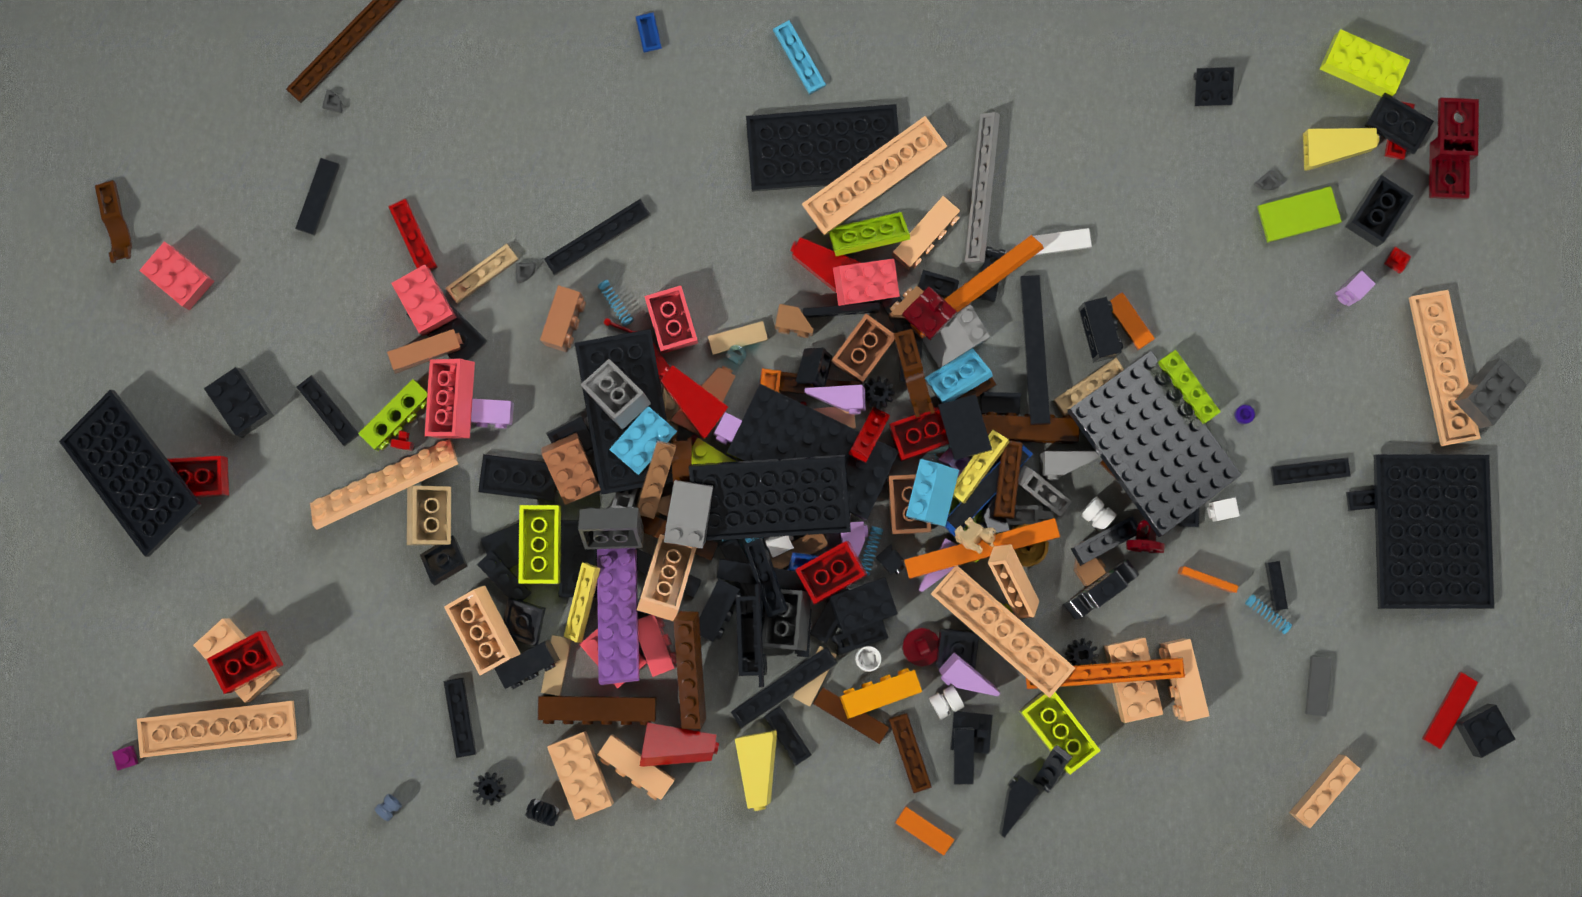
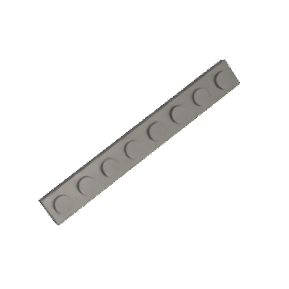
(982, 188)

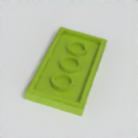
(1299, 214)
(869, 234)

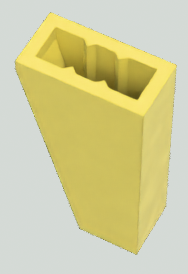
(1333, 145)
(756, 764)

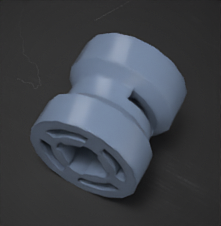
(388, 807)

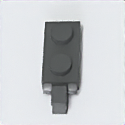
(1029, 515)

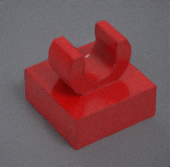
(1397, 260)
(402, 442)

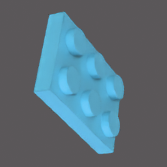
(958, 376)
(639, 440)

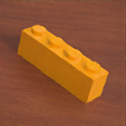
(880, 694)

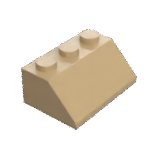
(428, 515)

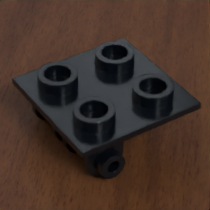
(1214, 86)

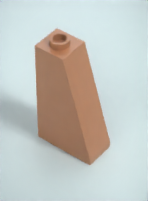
(424, 350)
(718, 385)

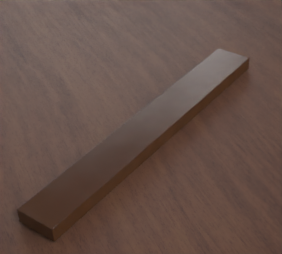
(340, 48)

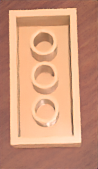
(666, 579)
(482, 630)
(222, 636)
(1187, 691)
(1137, 698)
(580, 775)

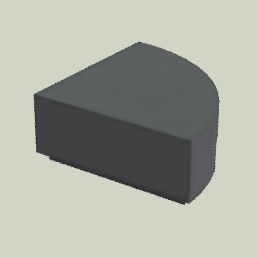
(332, 102)
(1268, 182)
(524, 271)

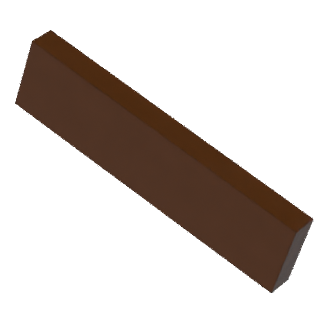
(1008, 480)
(862, 723)
(910, 753)

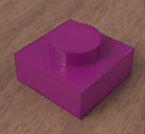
(125, 757)

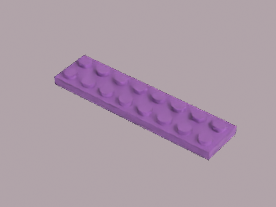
(617, 616)

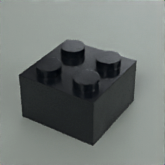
(1484, 730)

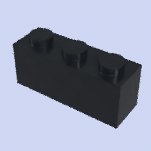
(527, 665)

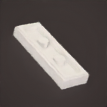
(1064, 241)

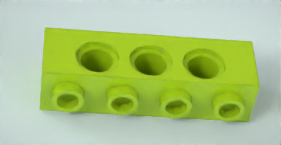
(1189, 386)
(370, 432)

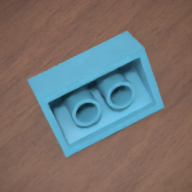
(932, 492)

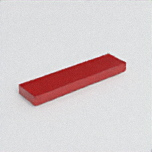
(412, 235)
(869, 434)
(1450, 710)

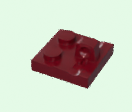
(929, 313)

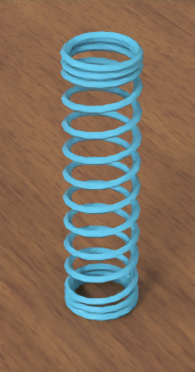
(606, 283)
(876, 529)
(1250, 601)

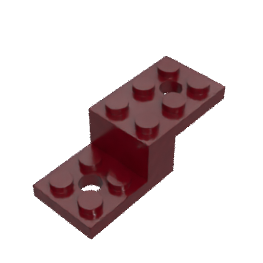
(1454, 148)

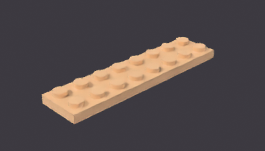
(874, 175)
(1443, 365)
(383, 483)
(1003, 631)
(216, 729)

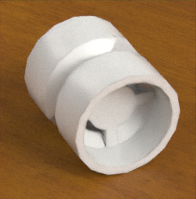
(1098, 514)
(868, 658)
(946, 702)

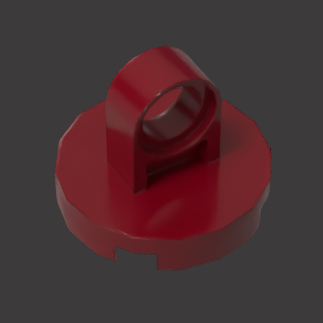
(1145, 542)
(921, 647)

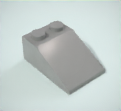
(957, 337)
(616, 394)
(1058, 463)
(688, 514)

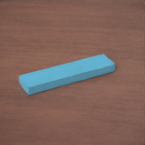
(799, 57)

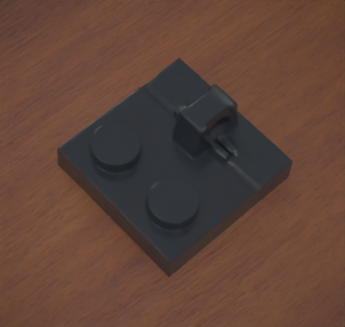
(571, 427)
(443, 561)
(524, 620)
(961, 642)
(982, 729)

